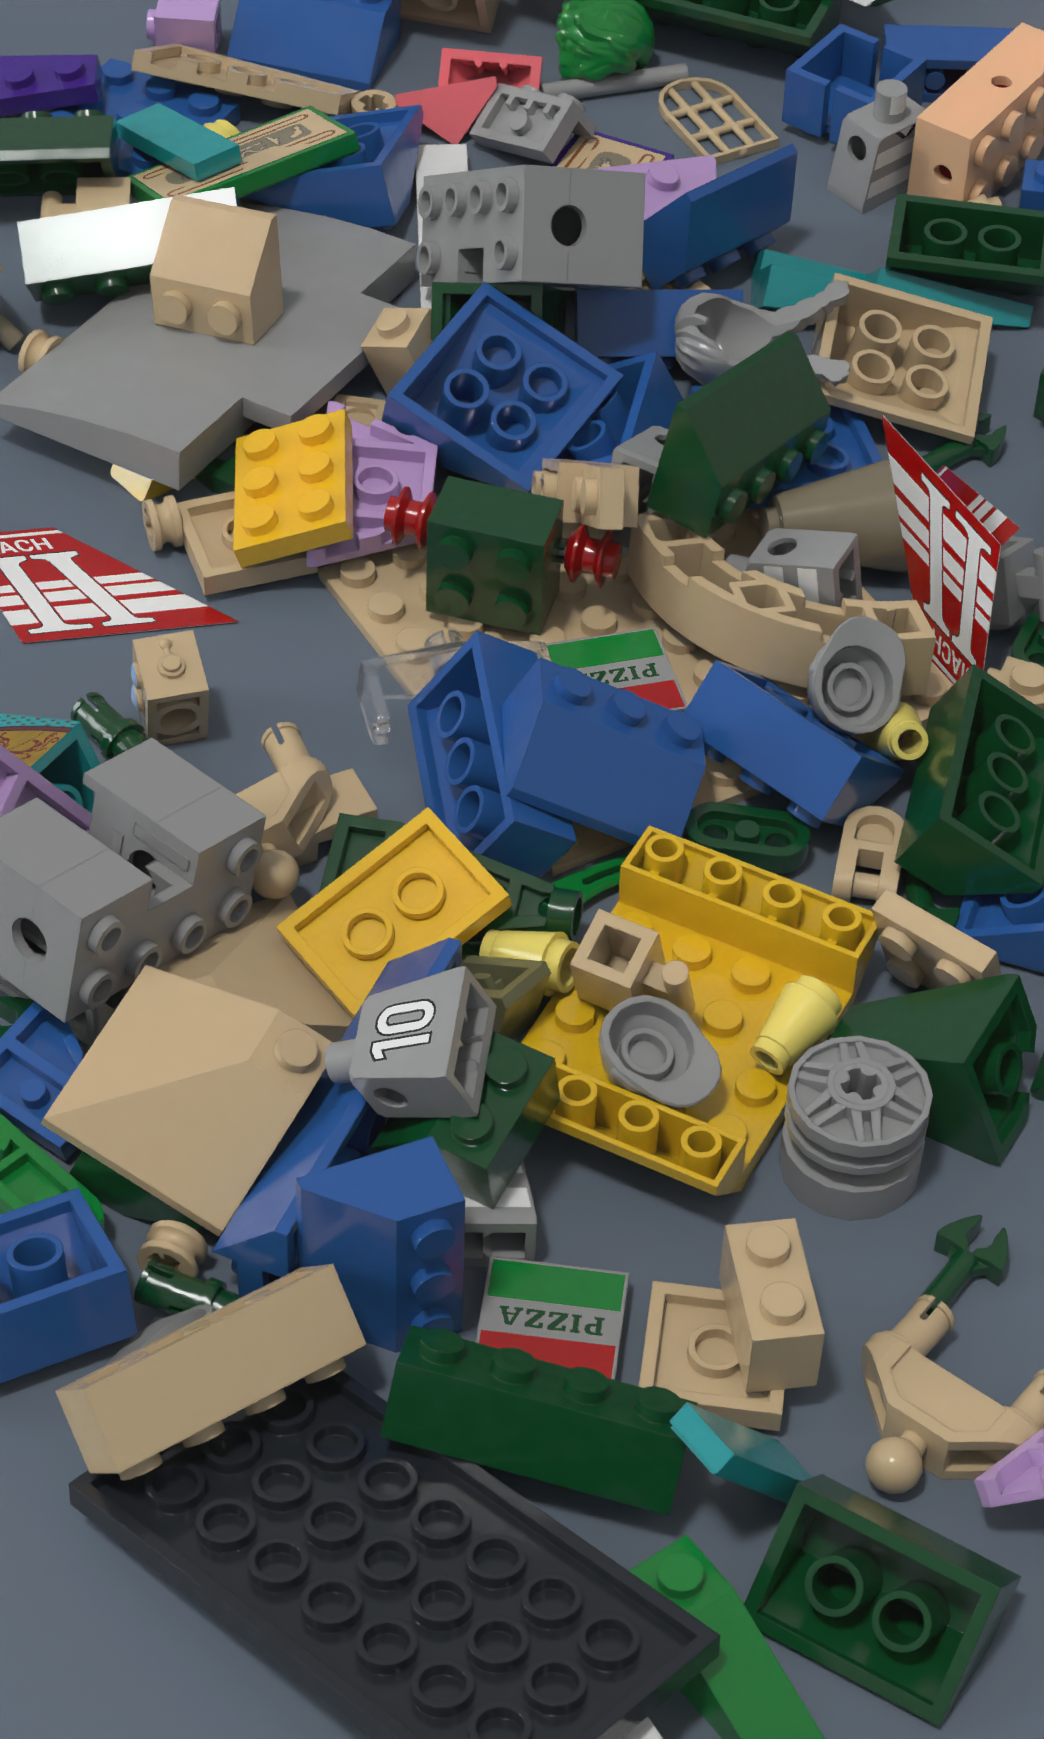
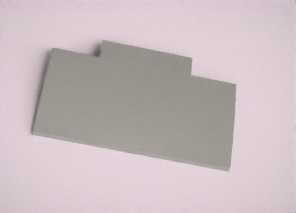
(179, 397)

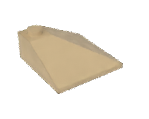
(907, 358)
(263, 968)
(189, 1092)

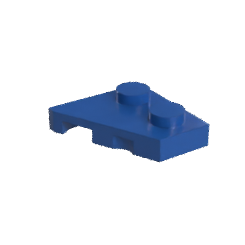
(35, 1065)

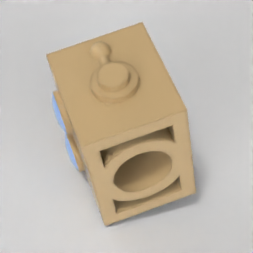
(170, 687)

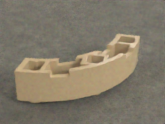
(751, 615)

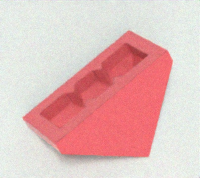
(509, 69)
(452, 107)

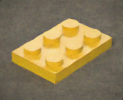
(293, 488)
(392, 903)

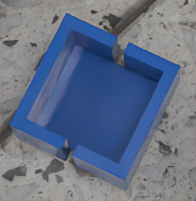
(840, 78)

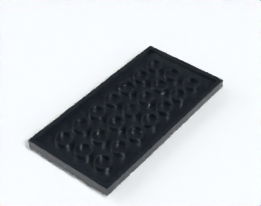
(400, 1577)

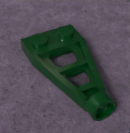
(359, 835)

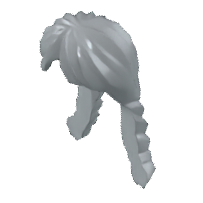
(721, 332)

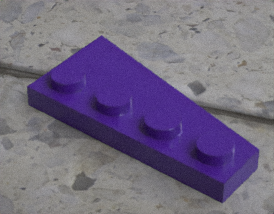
(48, 82)

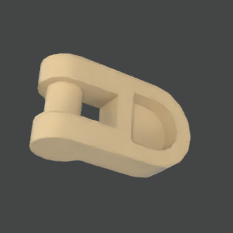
(868, 841)

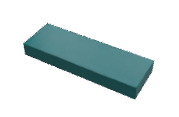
(179, 142)
(739, 1453)

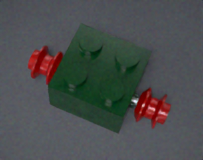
(497, 551)

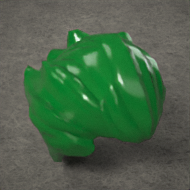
(603, 38)

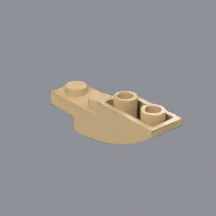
(592, 491)

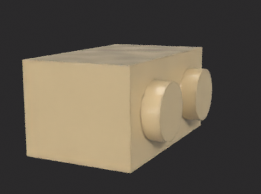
(771, 1305)

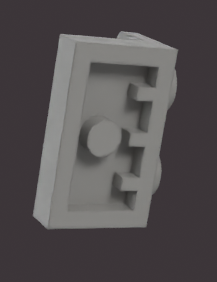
(530, 122)

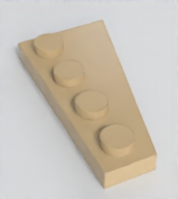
(242, 78)

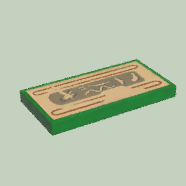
(268, 156)

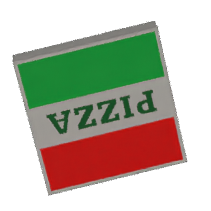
(627, 661)
(555, 1312)

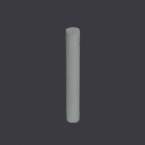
(618, 82)

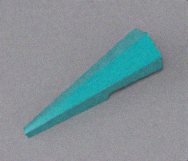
(787, 279)

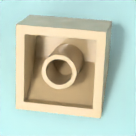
(217, 270)

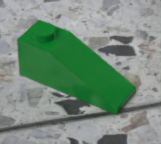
(745, 1687)

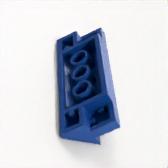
(327, 1131)

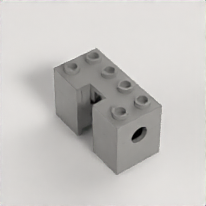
(533, 227)
(150, 881)

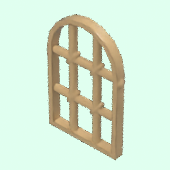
(729, 96)

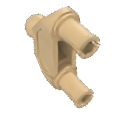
(293, 807)
(930, 1414)

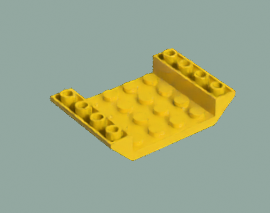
(742, 942)

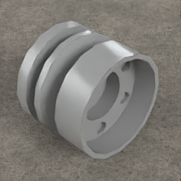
(854, 1127)

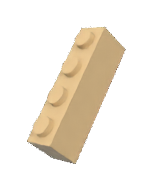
(210, 1371)

